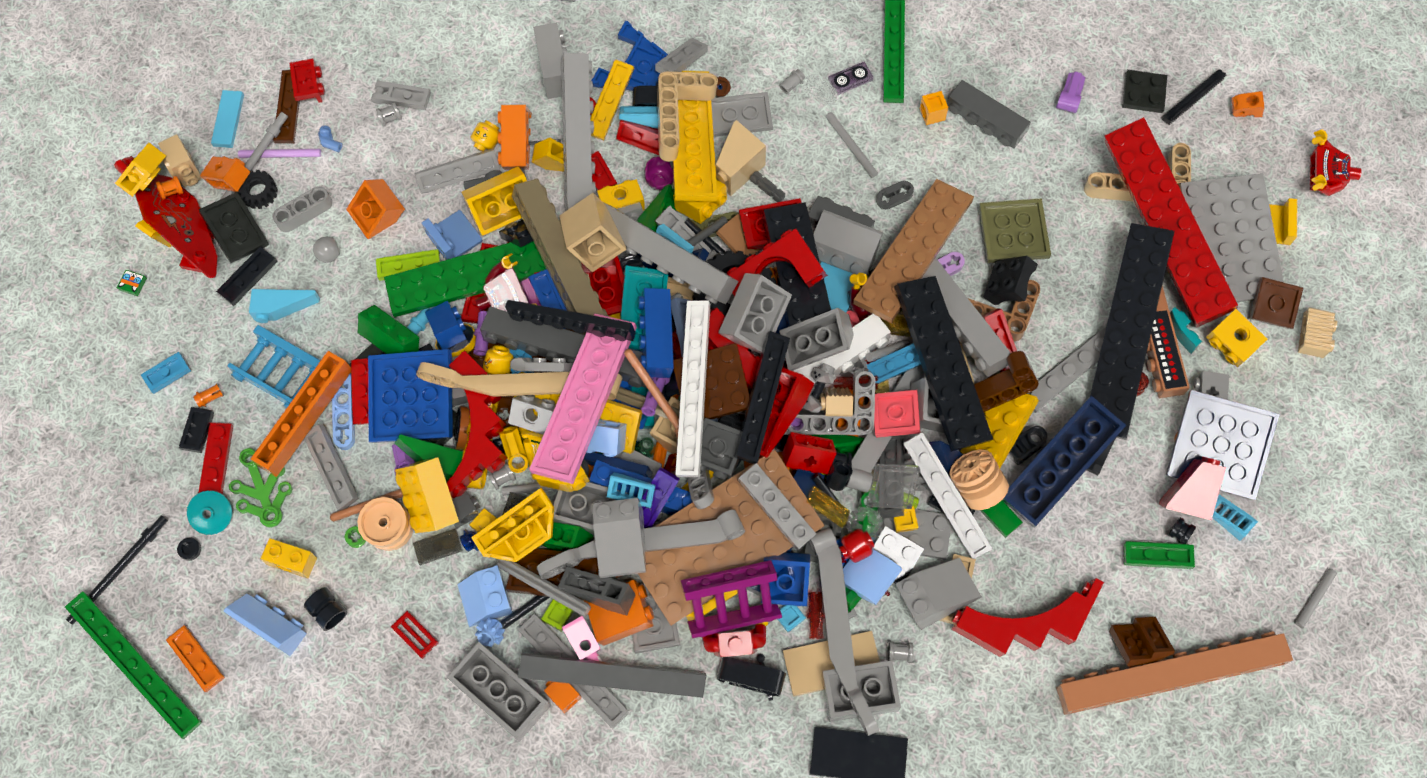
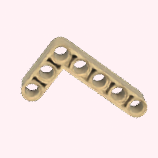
(675, 87)
(1106, 181)

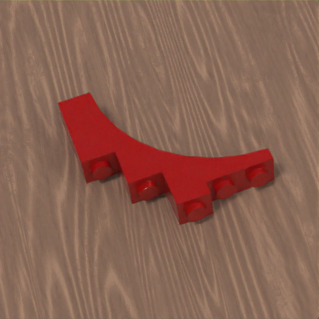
(485, 425)

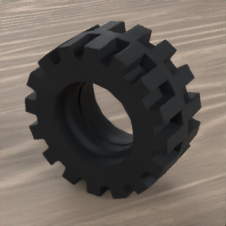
(264, 197)

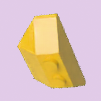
(518, 529)

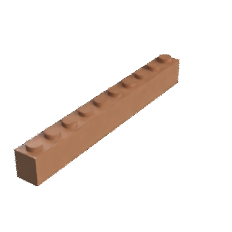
(1174, 673)

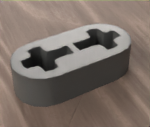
(892, 191)

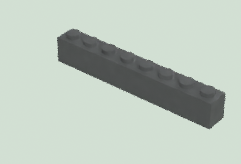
(543, 341)

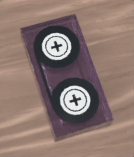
(851, 78)

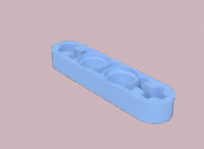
(340, 409)

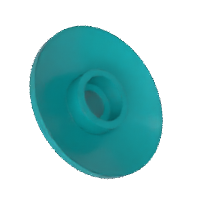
(218, 506)

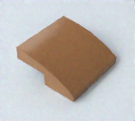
(733, 236)

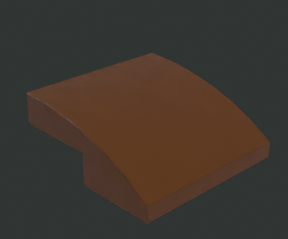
(1141, 641)

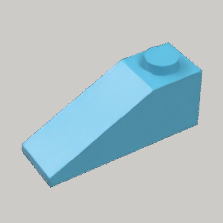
(275, 304)

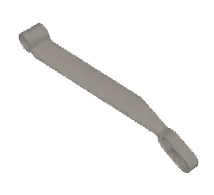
(872, 447)
(725, 527)
(838, 623)

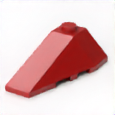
(789, 400)

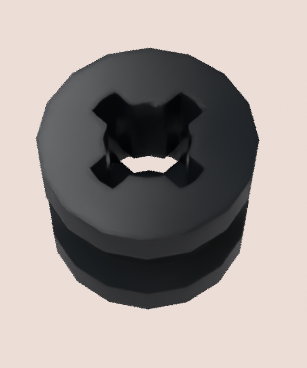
(1182, 530)

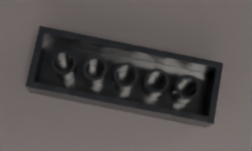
(805, 301)

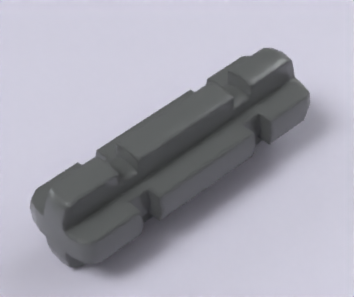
(767, 186)

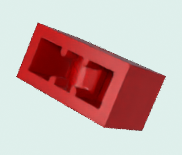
(809, 453)

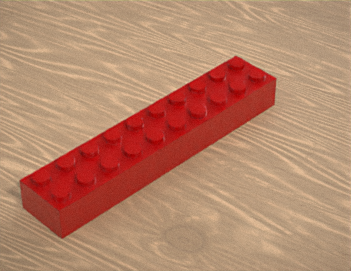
(1164, 207)

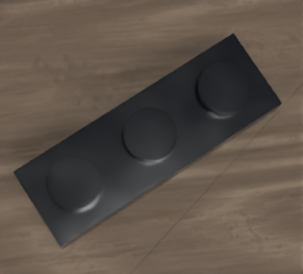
(246, 276)

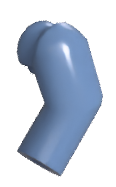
(326, 139)

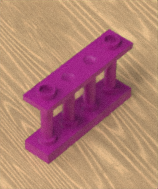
(726, 581)

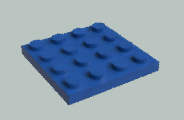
(404, 402)

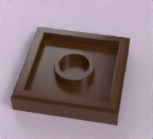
(1276, 303)

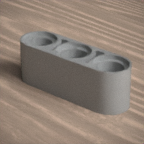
(307, 200)

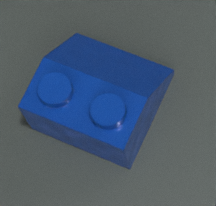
(792, 579)

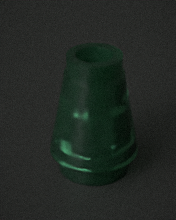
(649, 452)

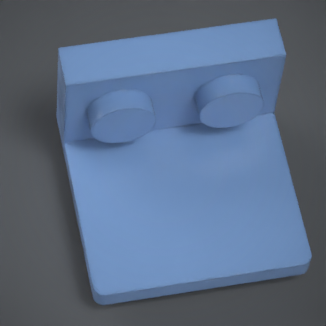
(452, 235)

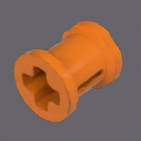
(169, 187)

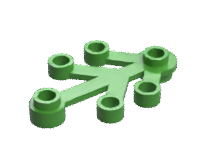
(261, 492)

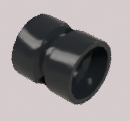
(323, 607)

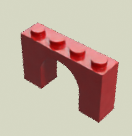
(790, 249)

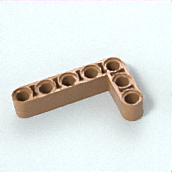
(1015, 318)

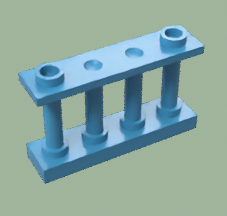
(282, 348)

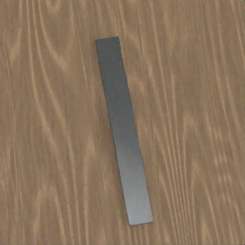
(612, 675)

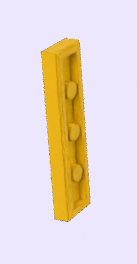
(610, 98)

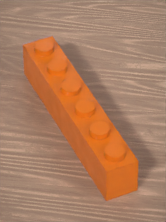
(301, 414)

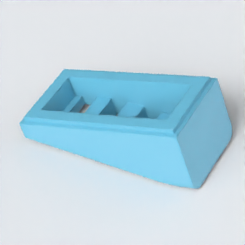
(640, 114)
(612, 491)
(1235, 511)

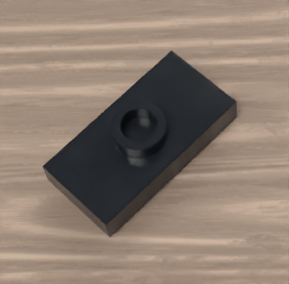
(196, 430)

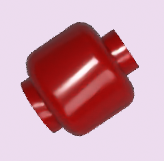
(856, 545)

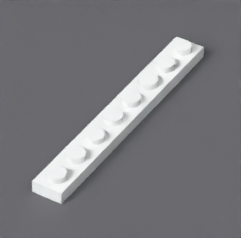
(693, 389)

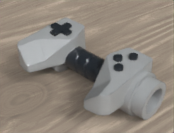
(823, 376)

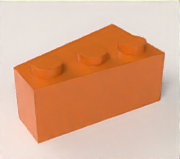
(514, 136)

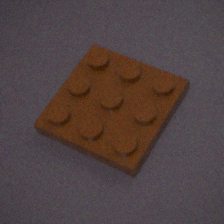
(725, 382)

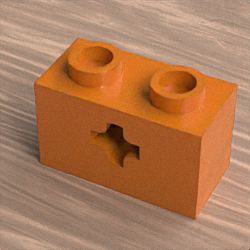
(225, 173)

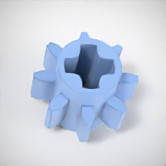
(489, 632)

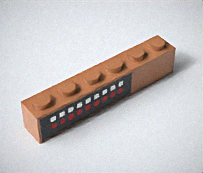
(1165, 356)

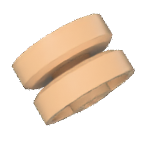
(376, 515)

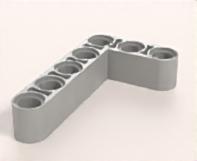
(859, 412)

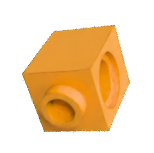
(933, 108)

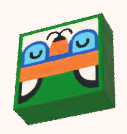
(131, 283)

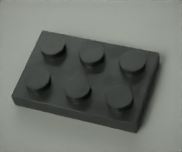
(233, 227)

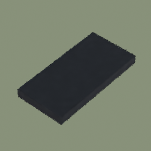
(857, 755)

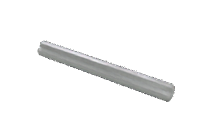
(545, 587)

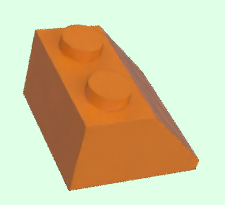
(374, 207)

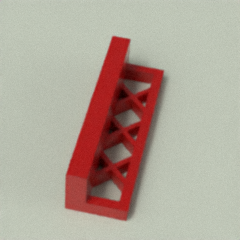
(639, 136)

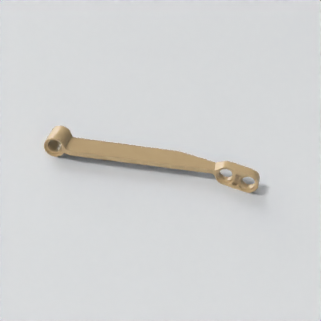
(502, 383)

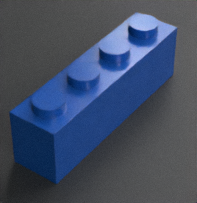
(656, 332)

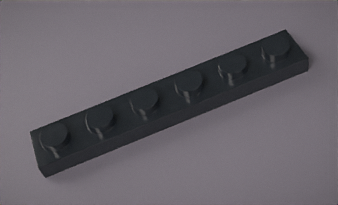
(570, 320)
(762, 397)

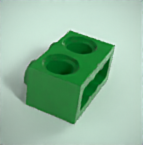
(567, 537)

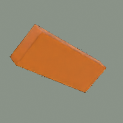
(195, 658)

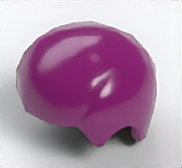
(658, 168)

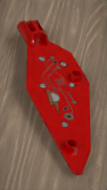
(176, 221)

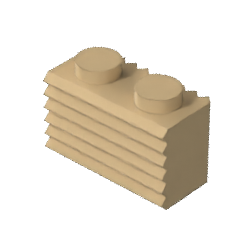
(1317, 332)
(836, 402)

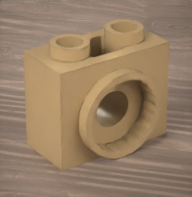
(179, 161)

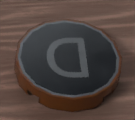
(460, 428)

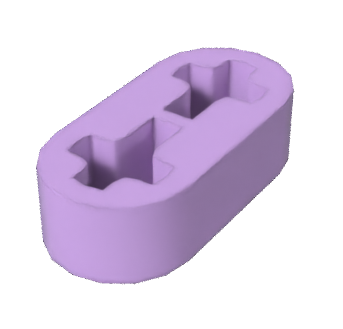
(946, 260)

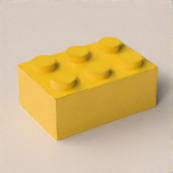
(492, 201)
(426, 495)

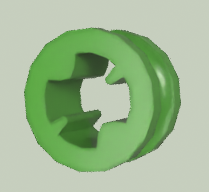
(348, 533)

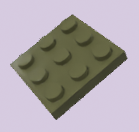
(1014, 229)

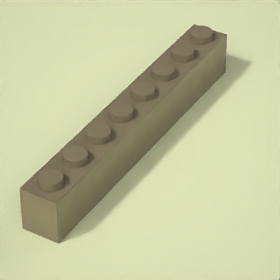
(548, 237)

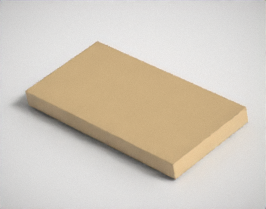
(808, 662)

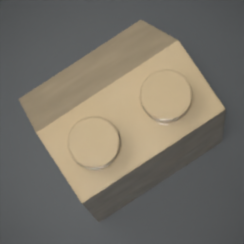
(739, 158)
(591, 233)

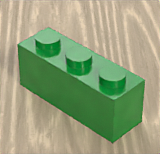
(386, 332)

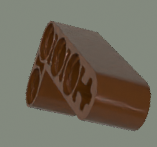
(1008, 384)

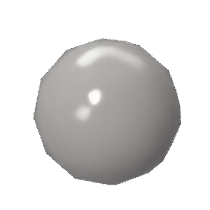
(325, 249)

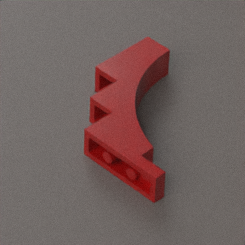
(1060, 622)

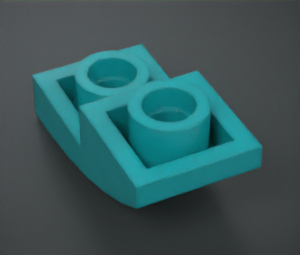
(1186, 337)

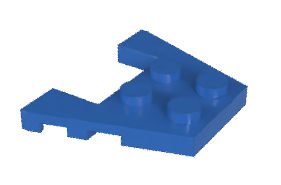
(642, 57)

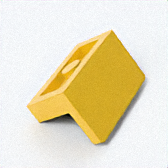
(1285, 221)

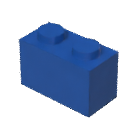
(446, 324)

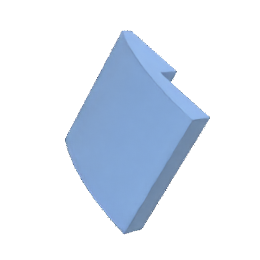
(871, 576)

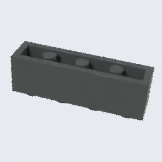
(988, 114)

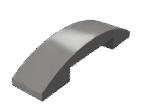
(675, 222)

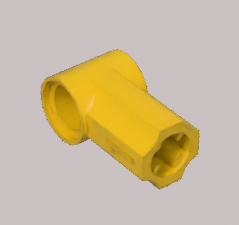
(514, 448)

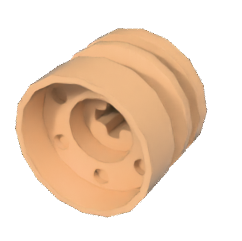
(979, 479)

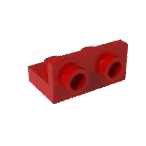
(306, 80)

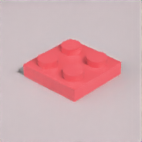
(896, 413)

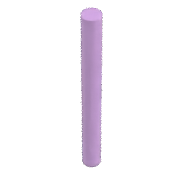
(275, 153)

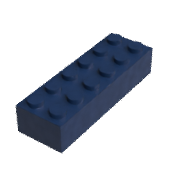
(1063, 461)

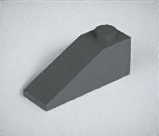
(603, 592)

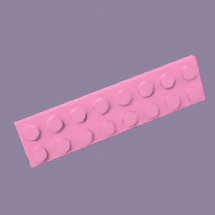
(579, 407)

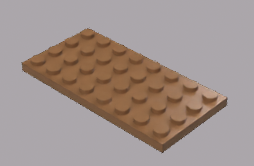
(760, 540)

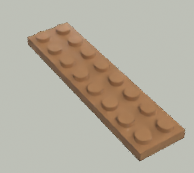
(913, 248)

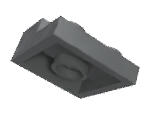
(719, 449)

